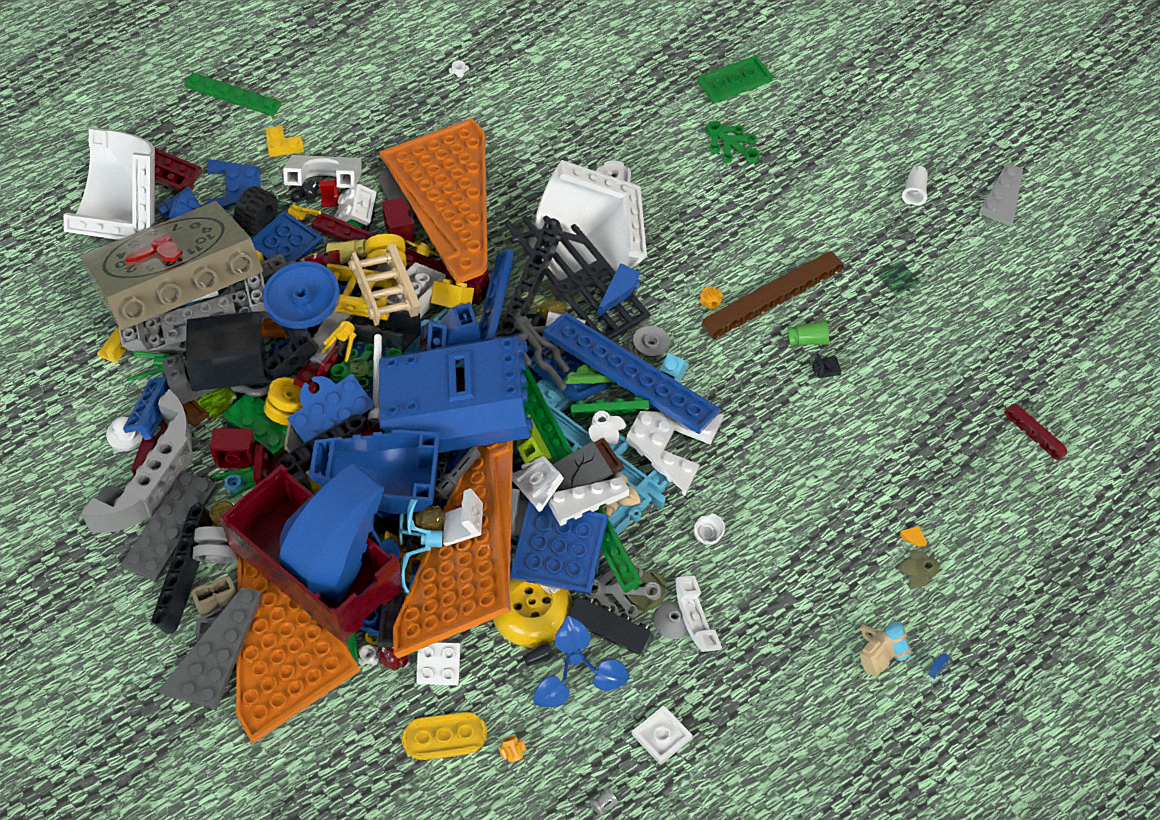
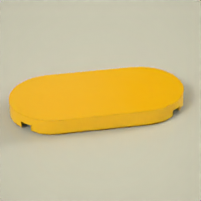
(444, 736)

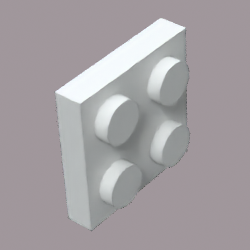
(662, 735)

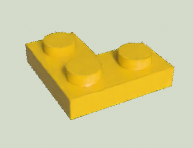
(282, 146)

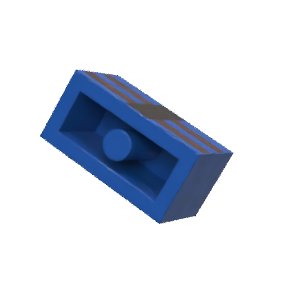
(432, 335)

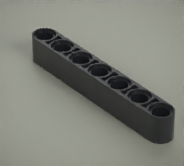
(530, 270)
(180, 573)

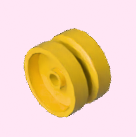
(378, 245)
(282, 400)

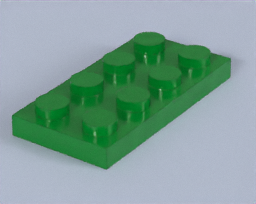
(734, 79)
(618, 407)
(250, 414)

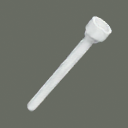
(374, 413)

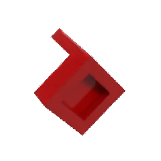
(329, 193)

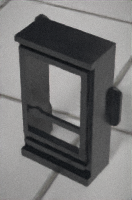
(409, 327)

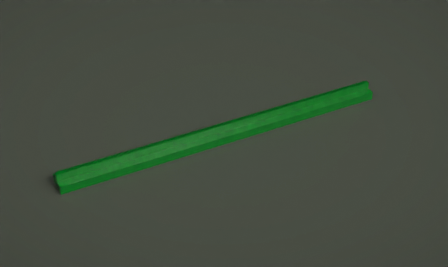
(560, 448)

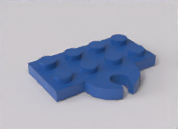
(328, 406)

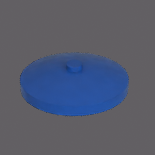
(301, 295)

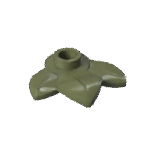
(916, 568)

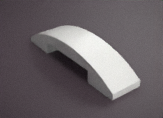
(693, 614)

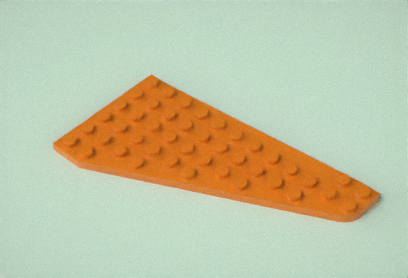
(447, 191)
(468, 579)
(284, 659)

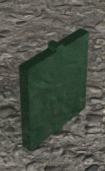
(898, 278)

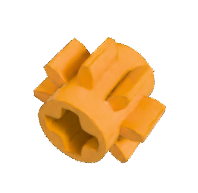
(711, 297)
(512, 748)

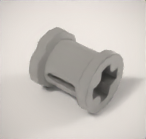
(603, 801)

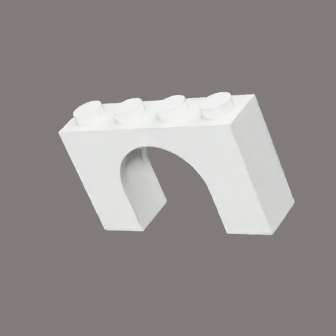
(302, 167)

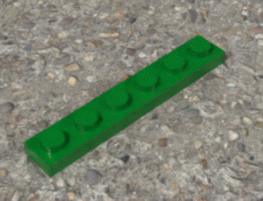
(233, 94)

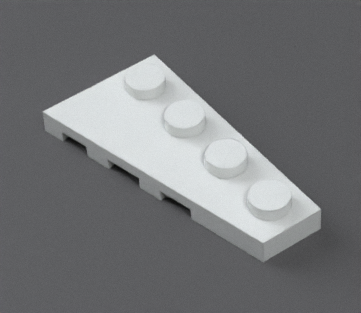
(575, 501)

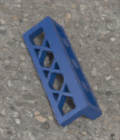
(151, 416)

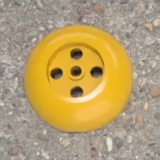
(527, 631)

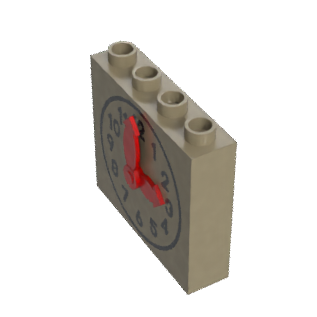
(171, 264)

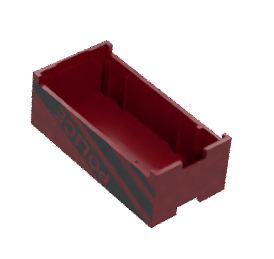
(254, 534)

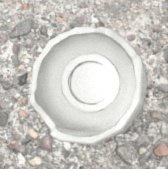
(708, 526)

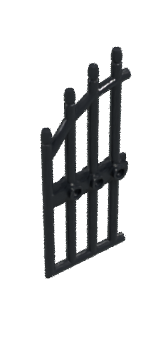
(581, 279)

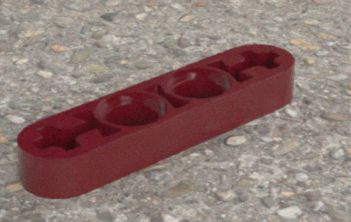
(1036, 431)

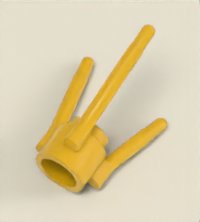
(300, 212)
(343, 333)

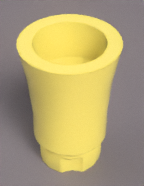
(347, 248)

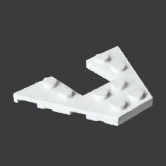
(650, 437)

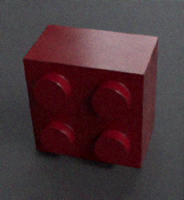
(397, 219)
(233, 448)

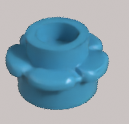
(230, 480)

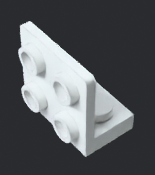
(356, 204)
(464, 521)
(439, 663)

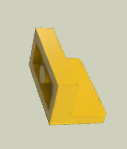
(112, 349)

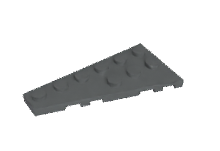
(209, 664)

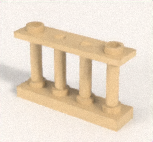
(397, 272)

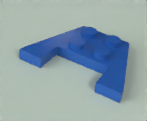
(238, 179)

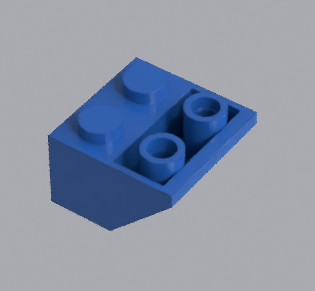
(461, 325)

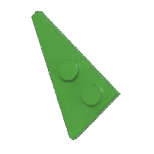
(586, 374)

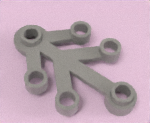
(618, 593)

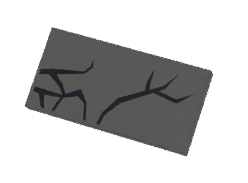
(582, 468)

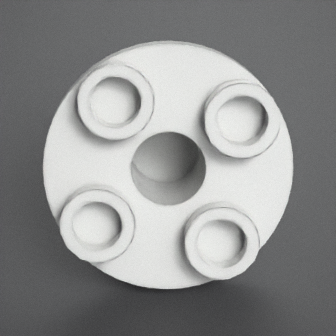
(119, 439)

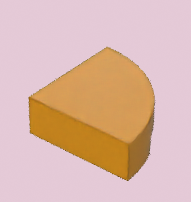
(914, 536)

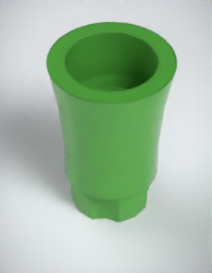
(809, 334)

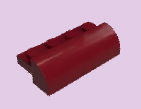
(174, 171)

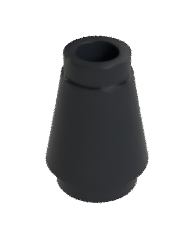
(538, 654)

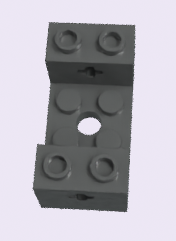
(178, 379)

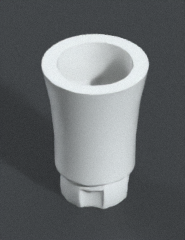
(916, 186)

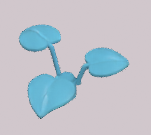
(428, 538)

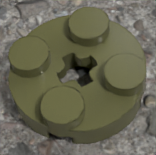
(643, 602)

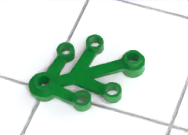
(716, 130)
(344, 371)

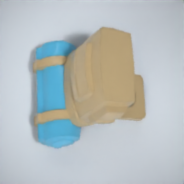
(884, 647)

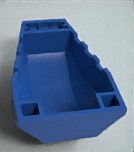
(399, 461)
(330, 532)

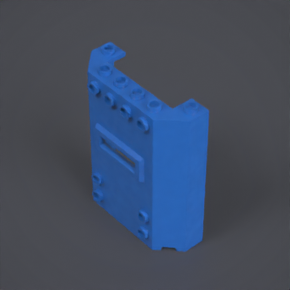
(422, 393)

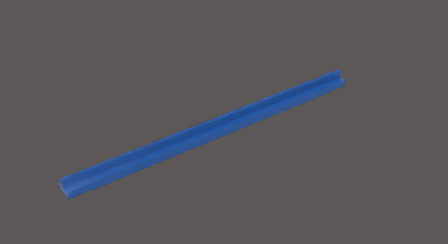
(488, 325)

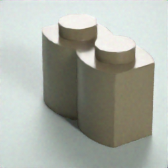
(213, 595)

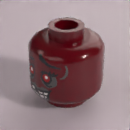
(388, 659)

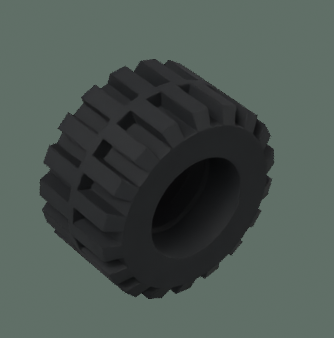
(255, 209)

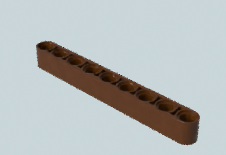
(772, 294)

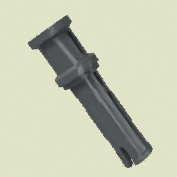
(450, 480)

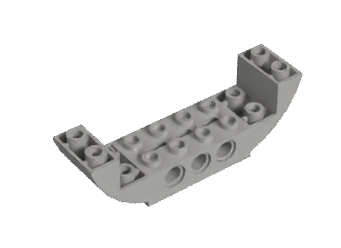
(168, 331)
(152, 478)

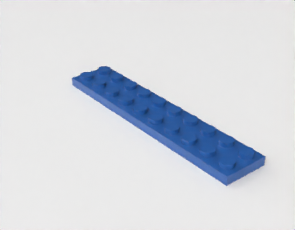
(632, 372)

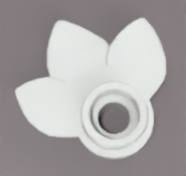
(607, 429)

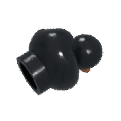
(308, 190)

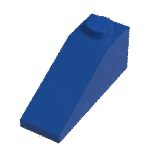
(620, 288)

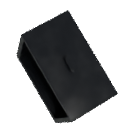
(225, 351)

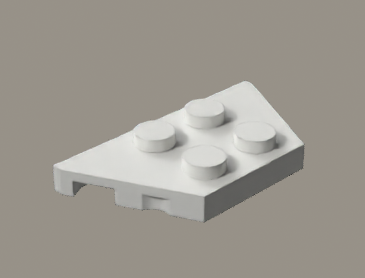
(537, 481)

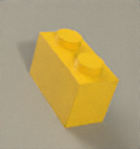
(450, 294)

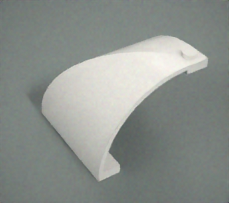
(118, 187)
(604, 210)

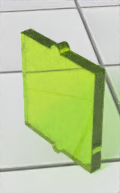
(217, 401)

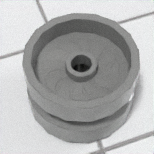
(213, 546)

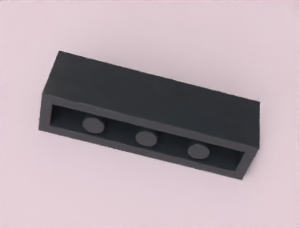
(611, 626)

